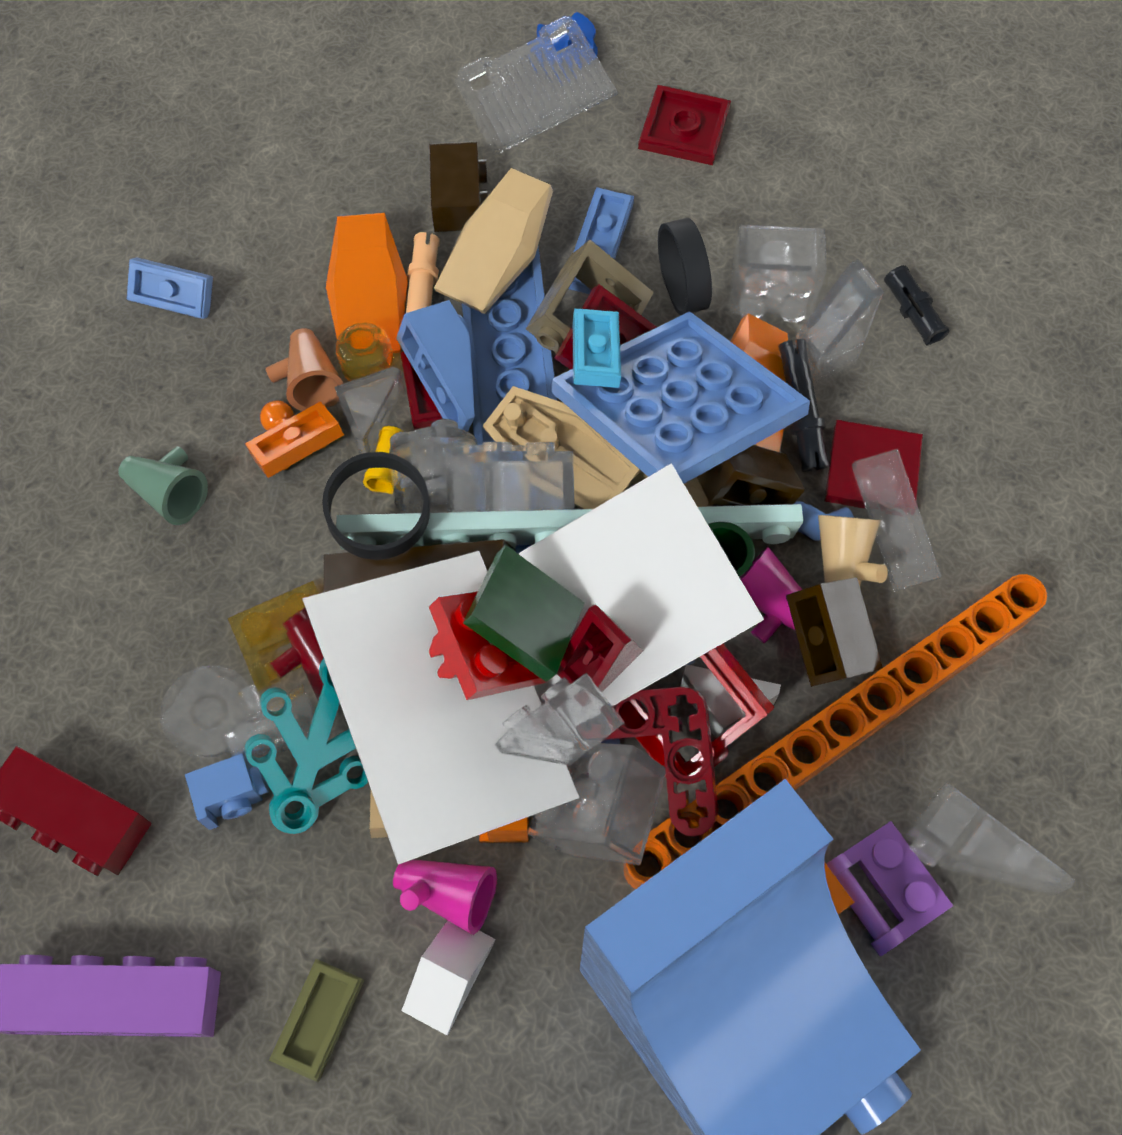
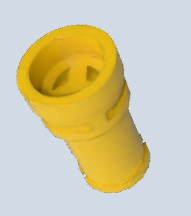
(374, 476)

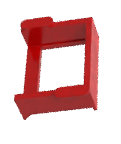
(740, 688)

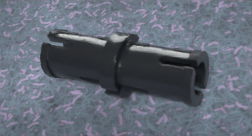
(930, 325)

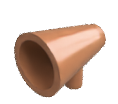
(308, 372)

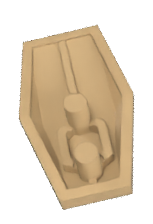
(496, 242)
(597, 465)

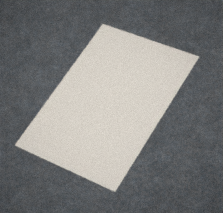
(654, 573)
(416, 733)

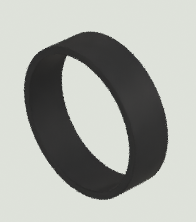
(685, 266)
(376, 460)

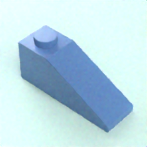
(440, 353)

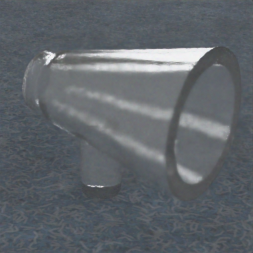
(258, 724)

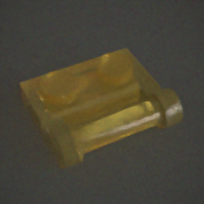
(261, 630)

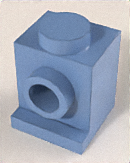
(225, 789)

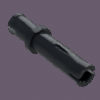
(809, 428)

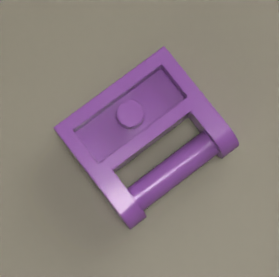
(900, 882)

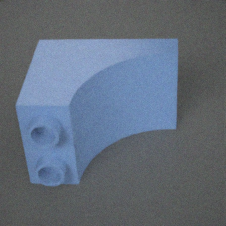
(748, 984)

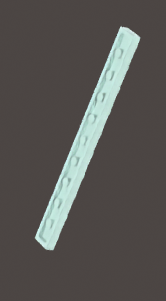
(766, 522)

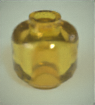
(363, 350)

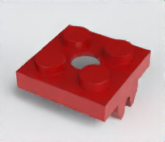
(469, 657)

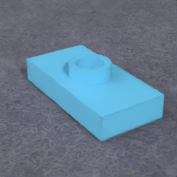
(596, 348)

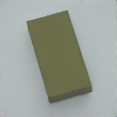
(316, 1020)

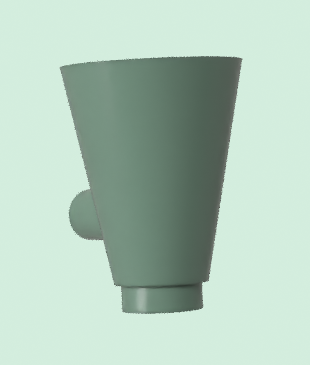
(166, 485)

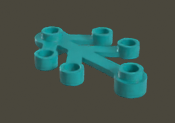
(310, 754)

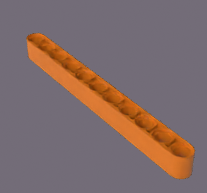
(858, 714)

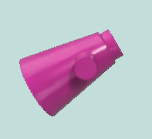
(768, 585)
(449, 889)

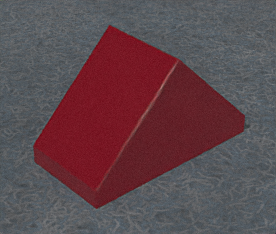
(598, 649)

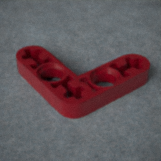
(663, 723)

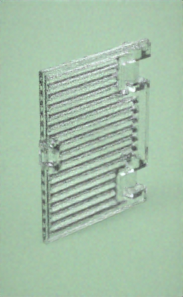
(534, 86)

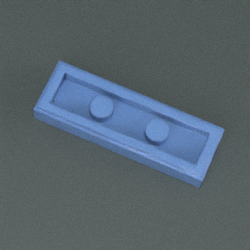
(604, 225)

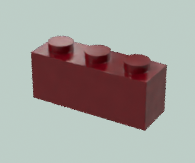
(68, 813)

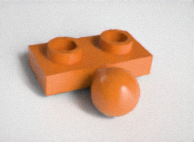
(291, 436)

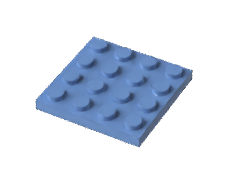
(684, 400)

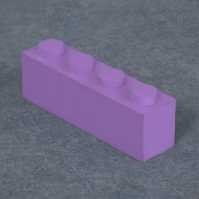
(108, 998)

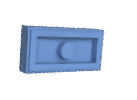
(169, 288)

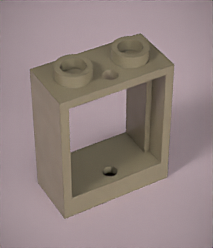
(592, 268)

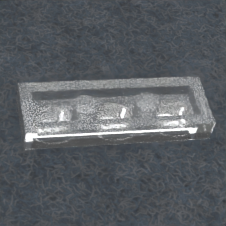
(901, 529)

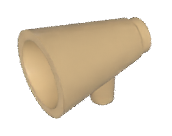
(847, 548)

